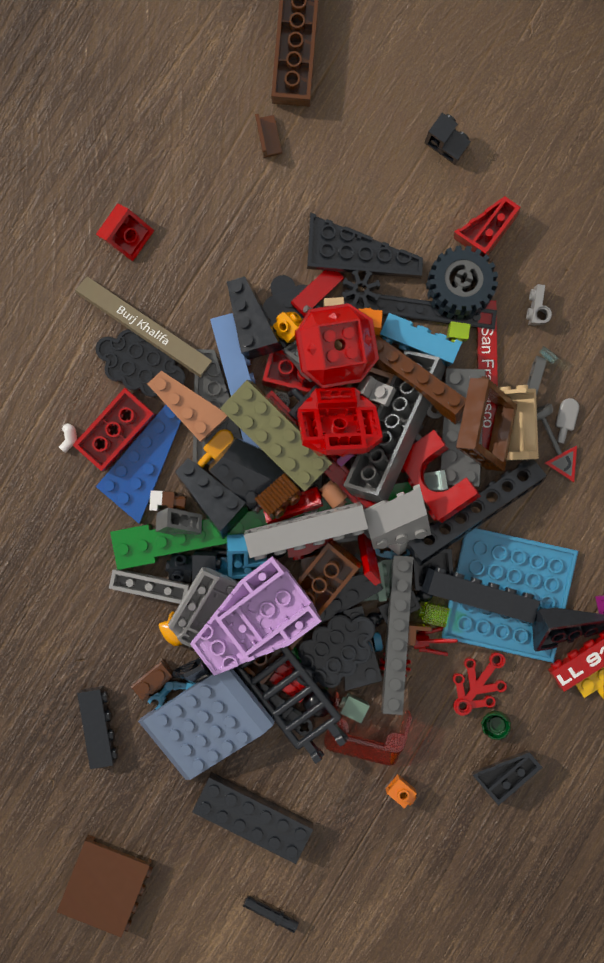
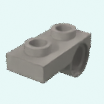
(536, 296)

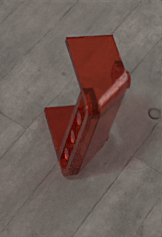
(368, 749)

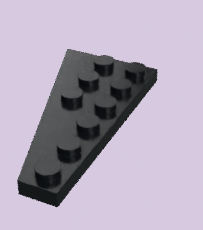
(348, 250)

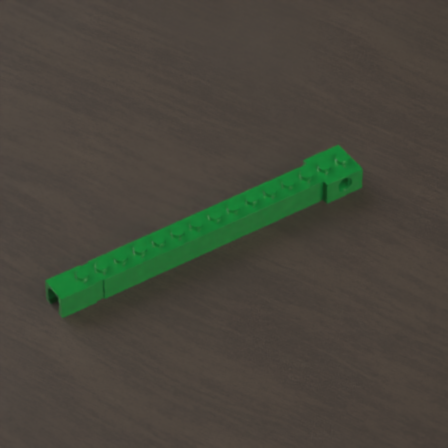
(143, 544)

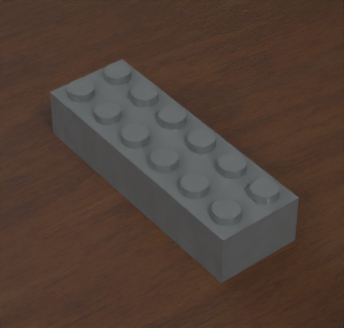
(453, 461)

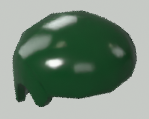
(496, 725)

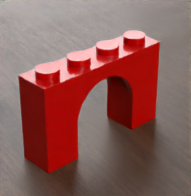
(441, 504)

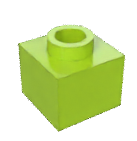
(458, 331)

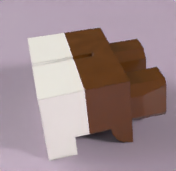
(166, 498)

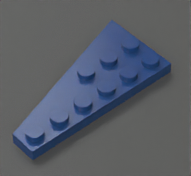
(140, 466)

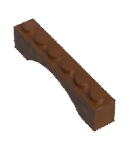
(440, 395)

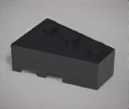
(507, 775)

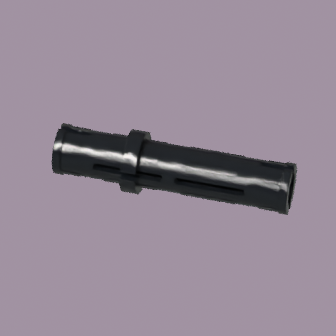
(271, 914)

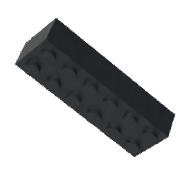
(253, 817)

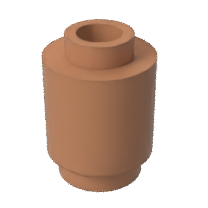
(333, 494)

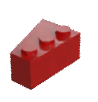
(488, 227)

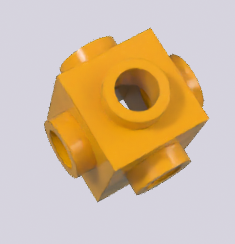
(286, 325)

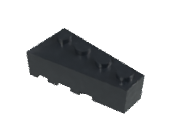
(252, 323)

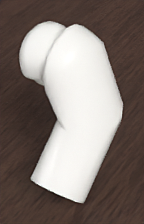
(70, 437)

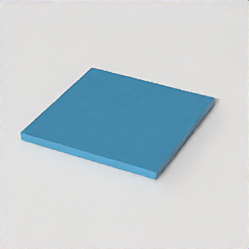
(514, 564)

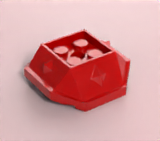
(316, 347)
(339, 422)

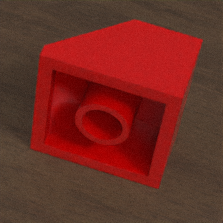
(125, 232)

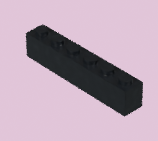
(479, 595)

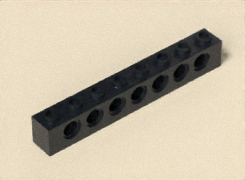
(529, 469)

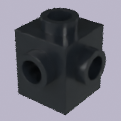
(179, 568)

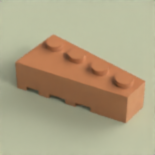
(193, 410)

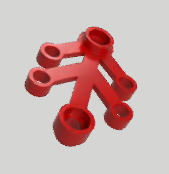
(477, 685)

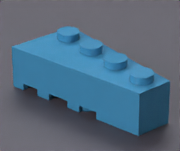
(419, 339)

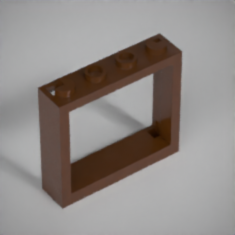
(468, 439)

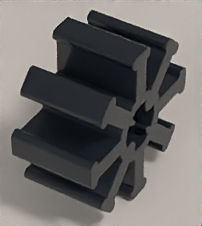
(367, 292)

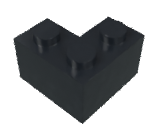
(446, 140)

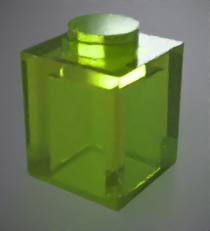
(434, 614)

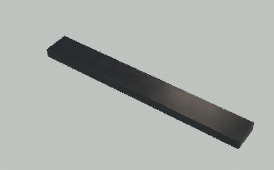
(420, 310)

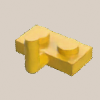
(592, 683)

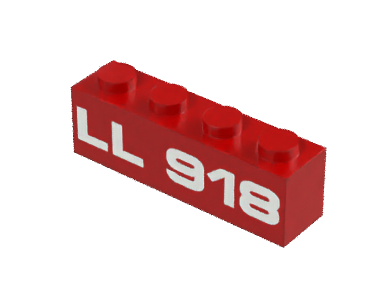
(579, 663)

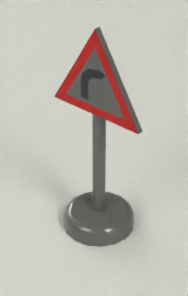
(564, 461)

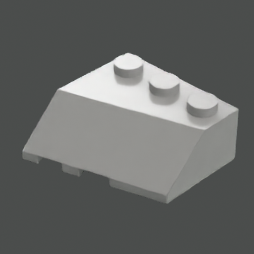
(398, 519)

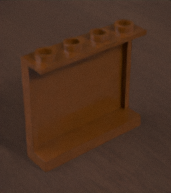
(104, 887)

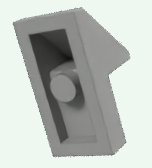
(376, 391)

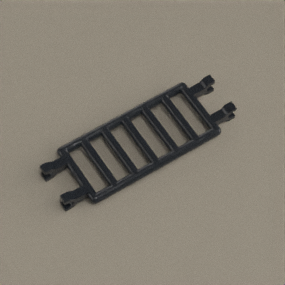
(331, 724)

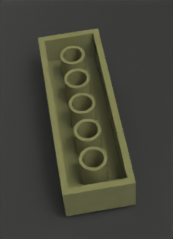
(275, 434)

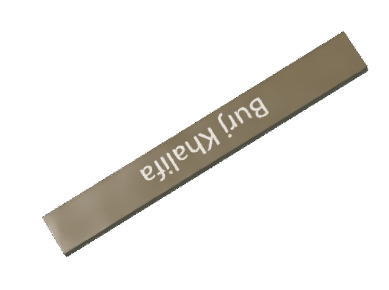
(143, 326)

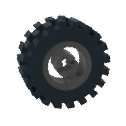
(454, 297)

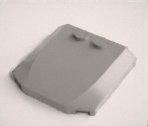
(200, 603)

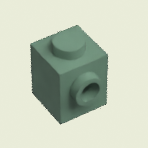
(353, 707)

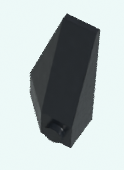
(562, 625)
(192, 671)

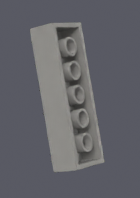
(304, 530)

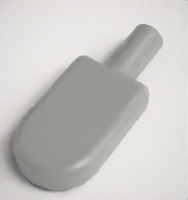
(566, 418)

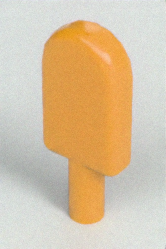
(216, 446)

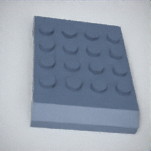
(207, 723)

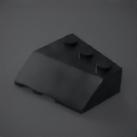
(245, 470)

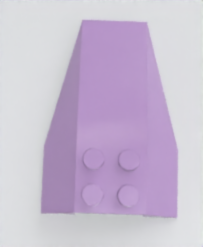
(256, 618)

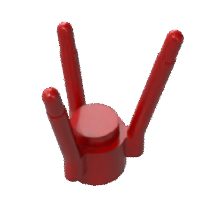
(423, 641)

